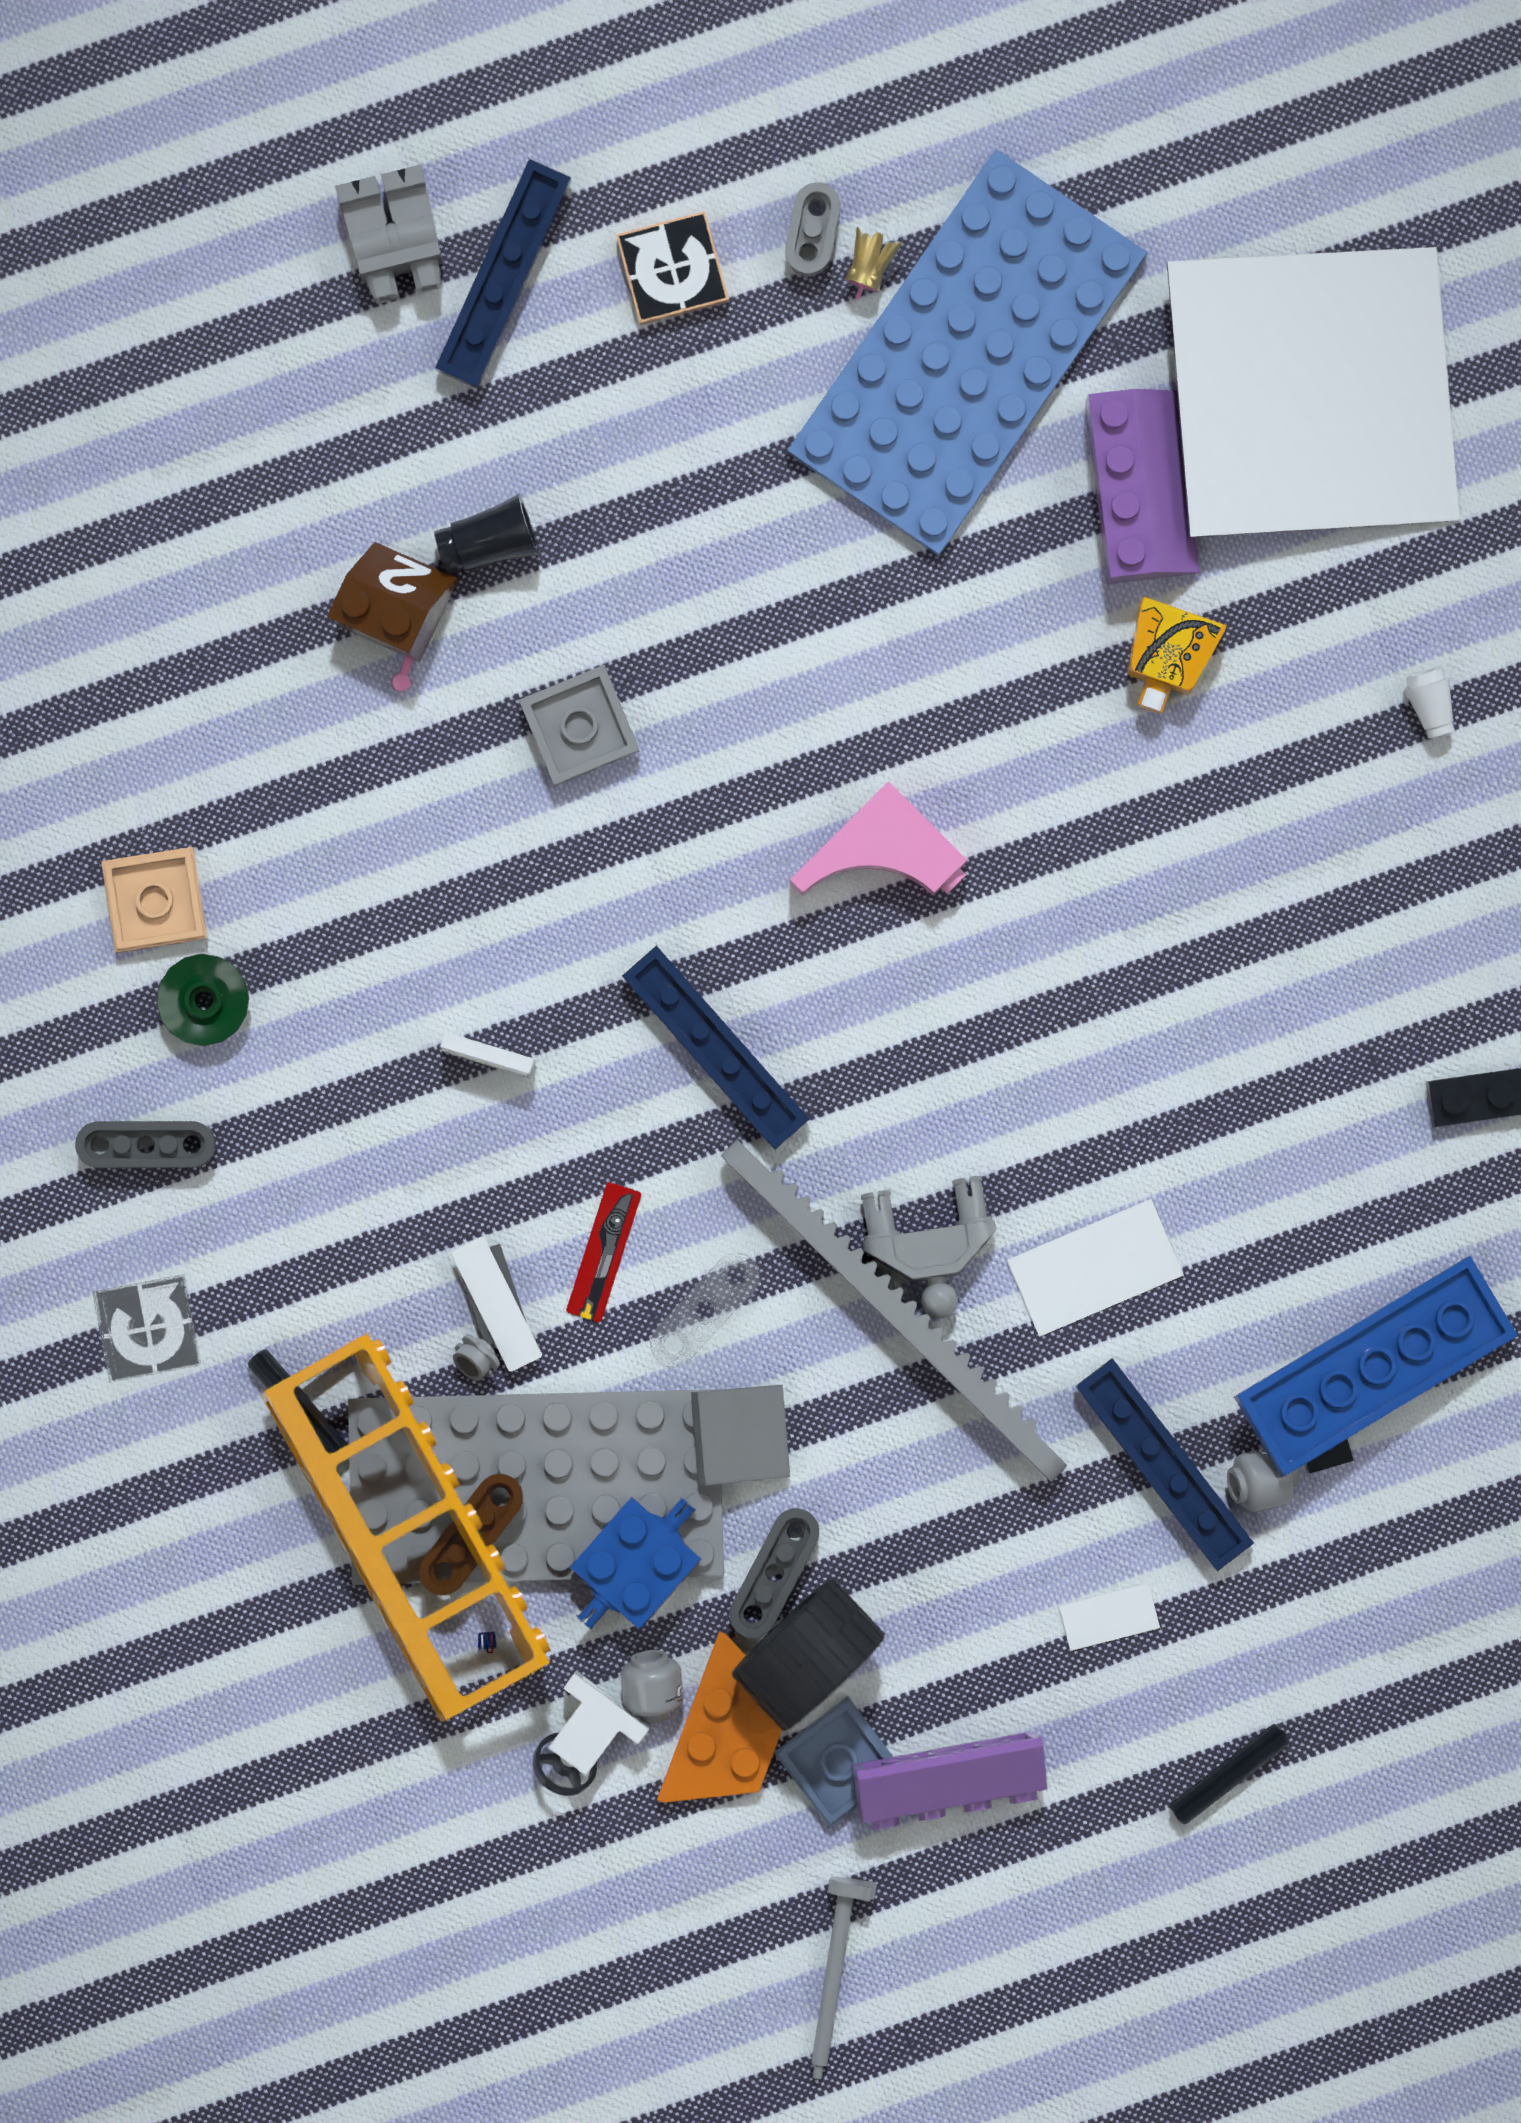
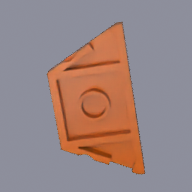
(724, 1736)

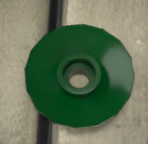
(181, 988)

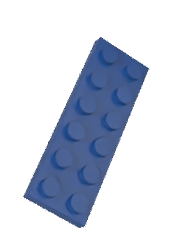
(1375, 1366)

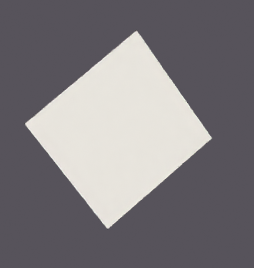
(1312, 391)

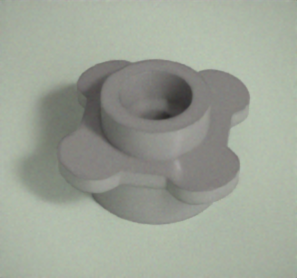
(475, 1358)

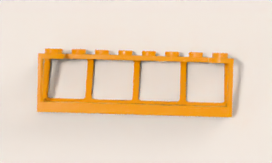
(366, 1549)

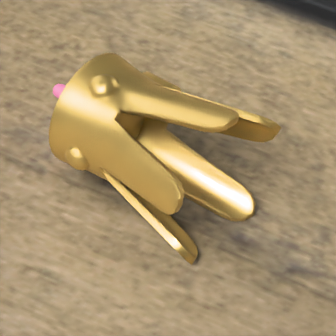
(867, 263)

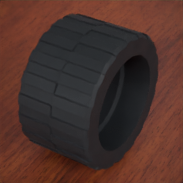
(808, 1655)

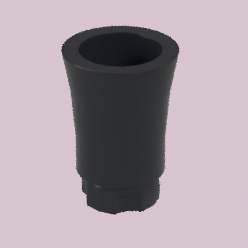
(488, 537)

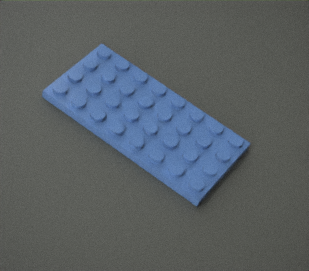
(967, 352)

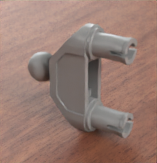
(932, 1252)

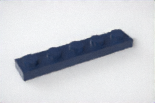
(503, 274)
(715, 1047)
(1164, 1464)

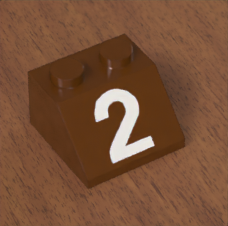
(392, 600)

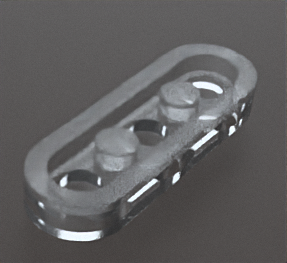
(689, 1326)

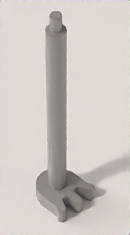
(846, 1891)

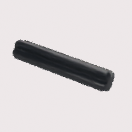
(271, 1373)
(1229, 1774)

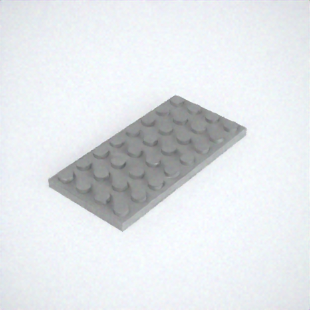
(569, 1453)

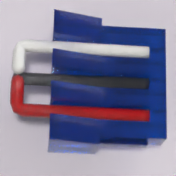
(487, 1641)

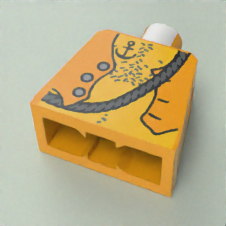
(1169, 651)

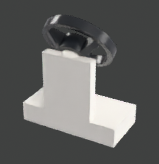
(585, 1736)

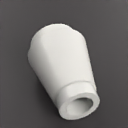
(1431, 700)

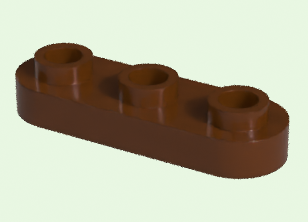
(451, 1545)

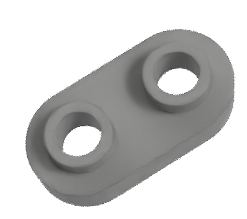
(812, 230)

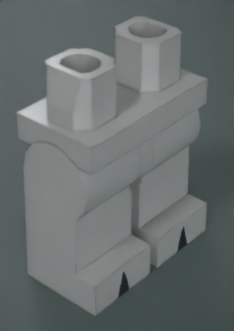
(395, 247)

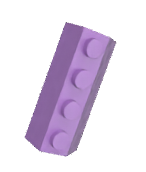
(1140, 484)
(950, 1777)

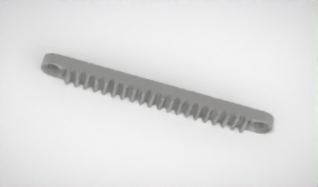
(896, 1312)

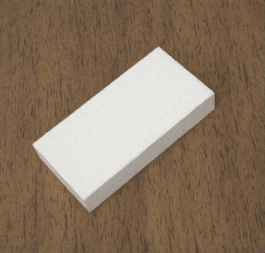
(487, 1054)

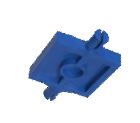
(636, 1563)

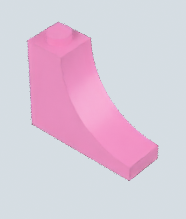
(890, 838)

